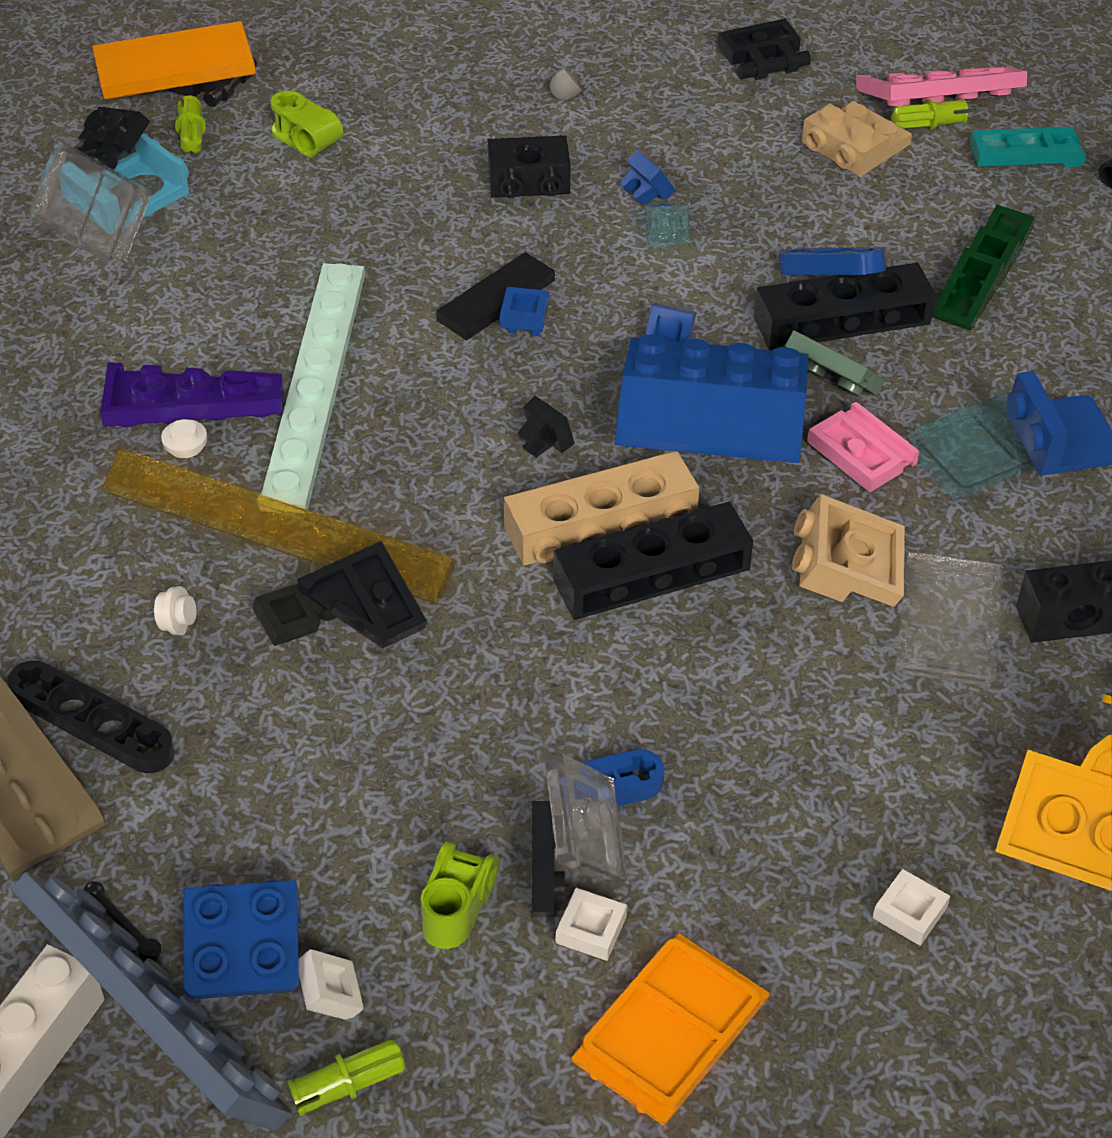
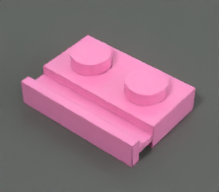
(863, 447)

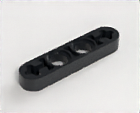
(94, 713)

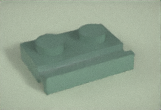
(821, 359)

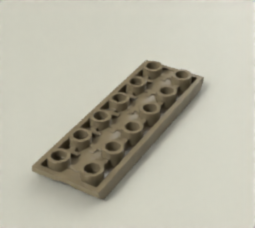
(39, 795)

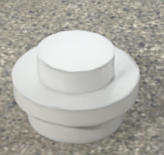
(184, 438)
(174, 610)

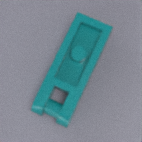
(1027, 147)

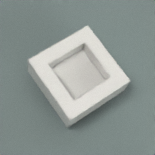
(911, 907)
(591, 924)
(329, 985)

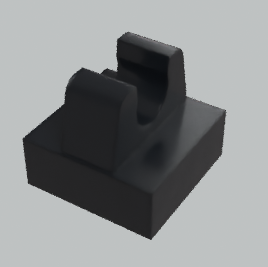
(544, 428)

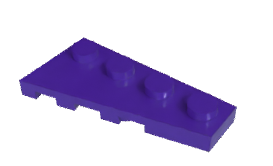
(194, 395)

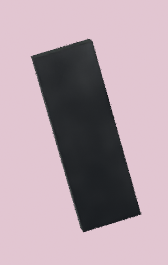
(483, 302)

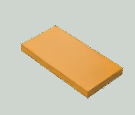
(173, 60)

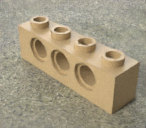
(598, 505)

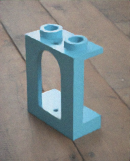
(155, 160)

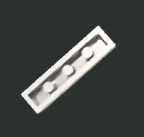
(40, 1025)

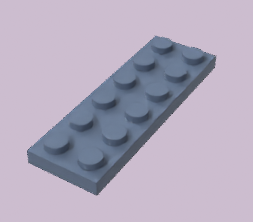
(145, 994)

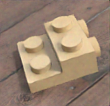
(854, 136)
(849, 552)

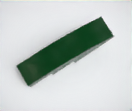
(983, 267)

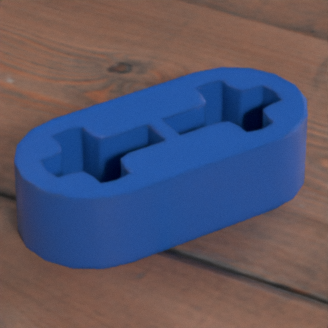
(628, 786)

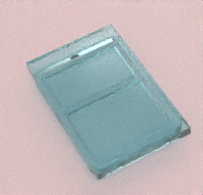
(971, 448)

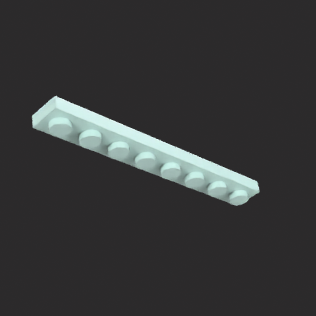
(314, 385)

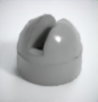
(564, 85)

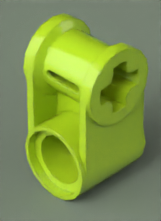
(304, 123)
(456, 888)

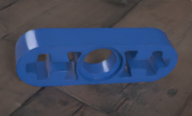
(832, 261)

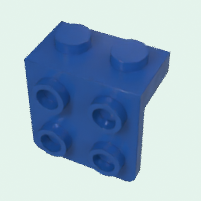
(1058, 432)
(241, 939)

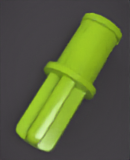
(930, 114)
(190, 124)
(346, 1076)

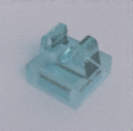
(667, 225)

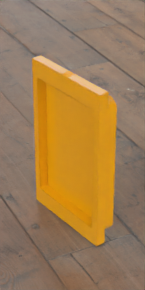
(669, 1028)

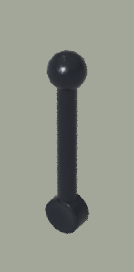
(147, 947)

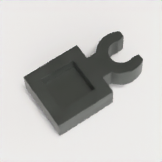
(289, 614)

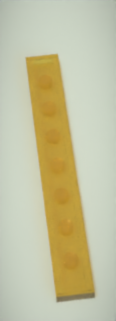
(267, 520)

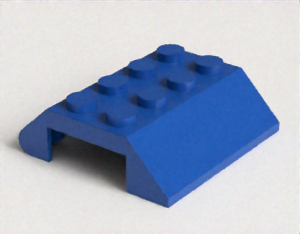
(713, 399)

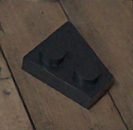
(366, 595)
(547, 883)

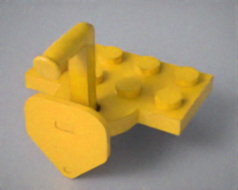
(1064, 815)

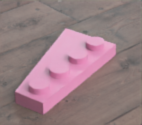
(903, 87)

